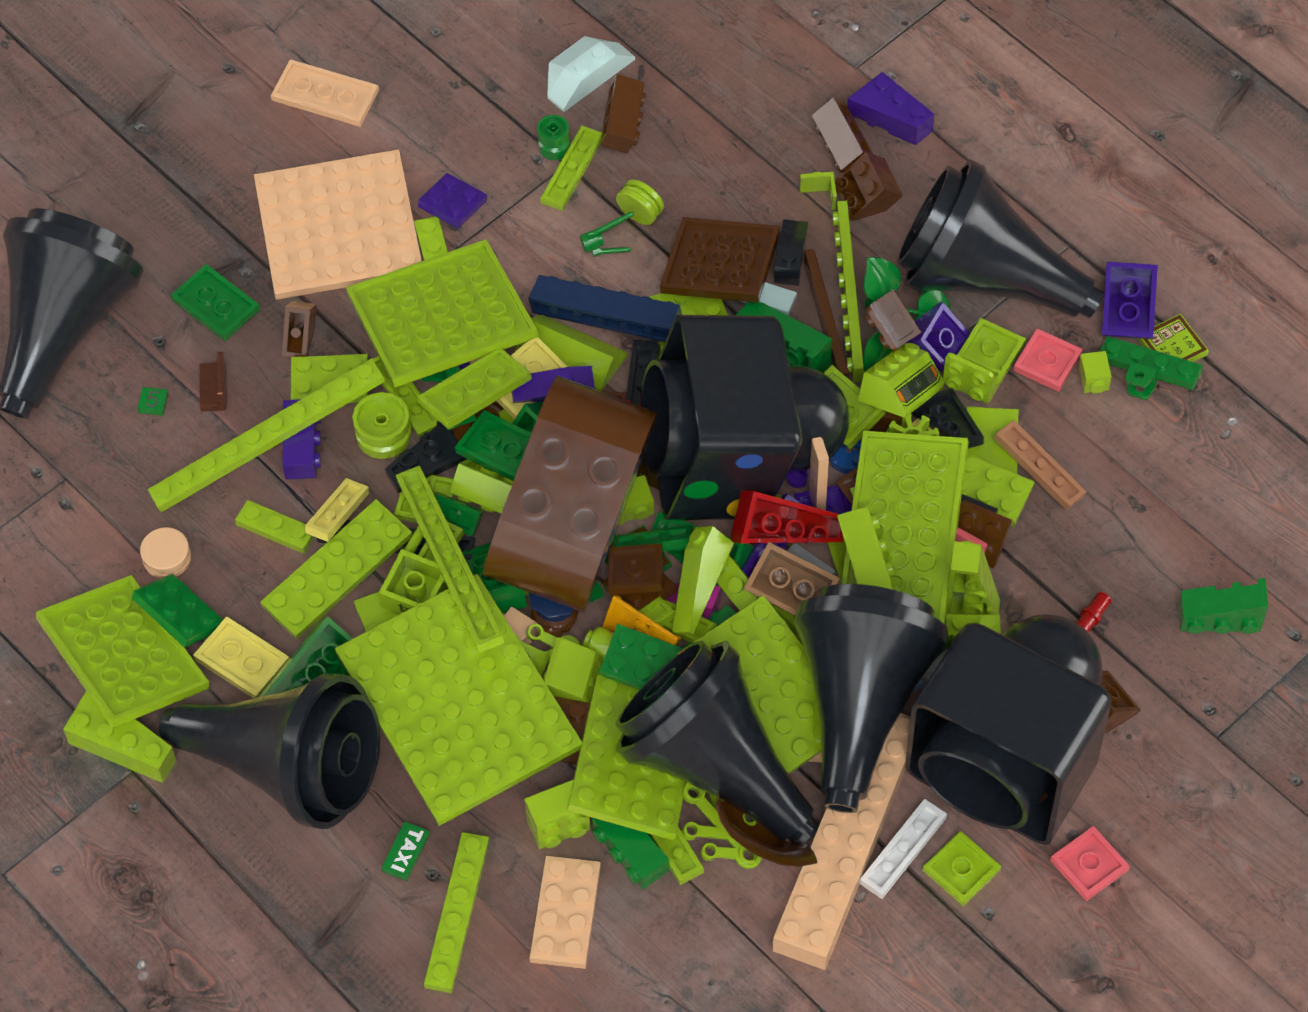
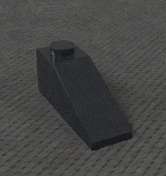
(790, 252)

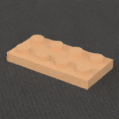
(565, 912)

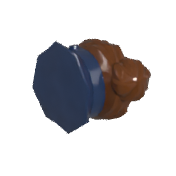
(552, 616)

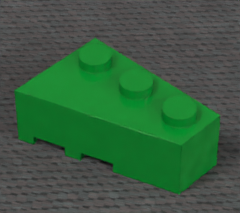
(1224, 609)

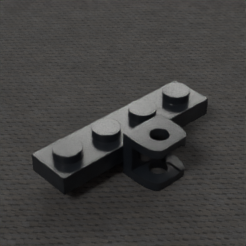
(642, 354)

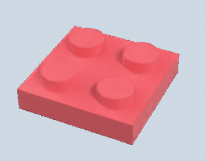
(1047, 360)
(1089, 863)

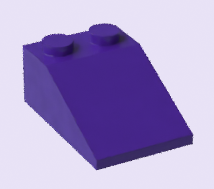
(1129, 300)

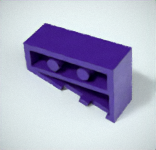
(892, 108)

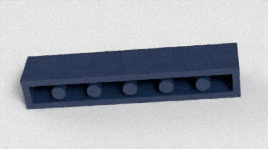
(603, 308)

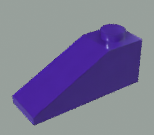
(539, 385)

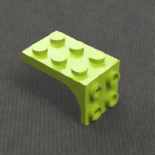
(983, 361)

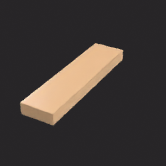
(818, 473)

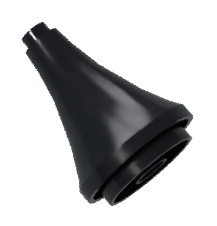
(979, 244)
(60, 286)
(864, 661)
(703, 728)
(301, 746)

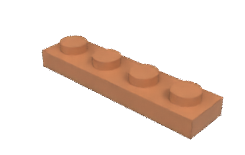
(1040, 465)

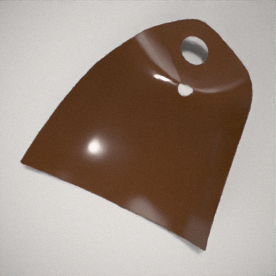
(761, 841)

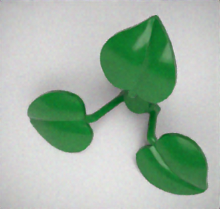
(880, 279)

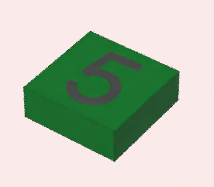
(153, 401)

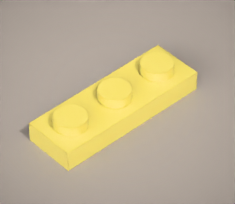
(336, 509)

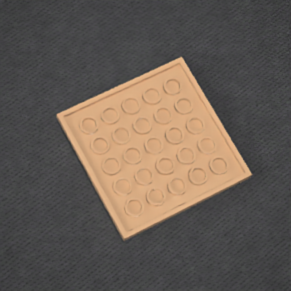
(336, 223)

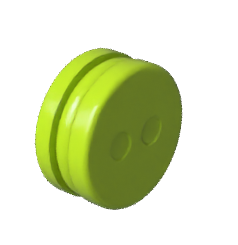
(641, 200)

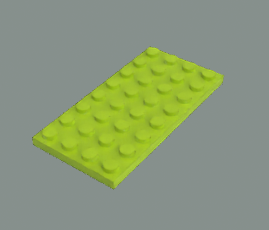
(917, 496)

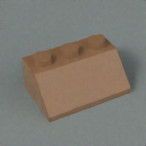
(786, 579)

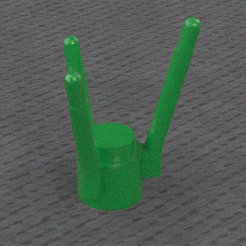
(593, 240)

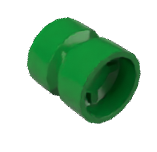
(553, 137)

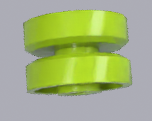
(382, 425)

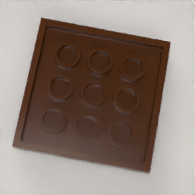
(720, 259)

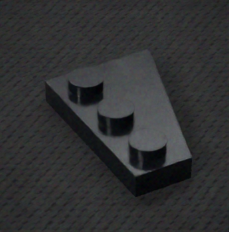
(950, 417)
(432, 453)

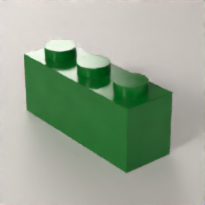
(634, 850)

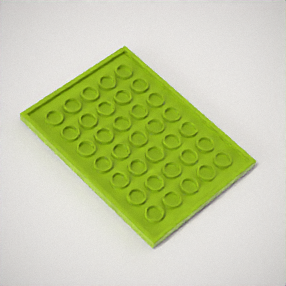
(458, 715)

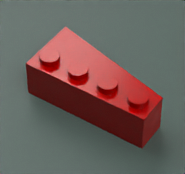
(777, 520)

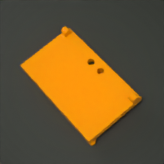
(626, 615)

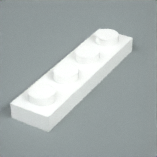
(903, 848)

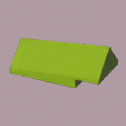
(579, 349)

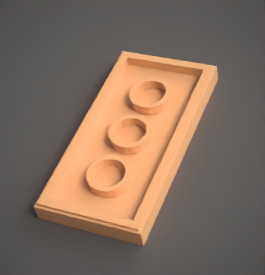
(325, 92)

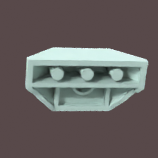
(584, 69)

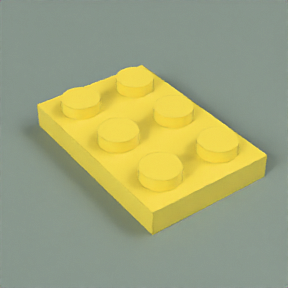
(535, 358)
(240, 657)

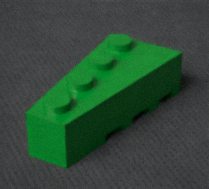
(803, 344)

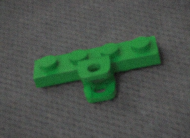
(1148, 365)

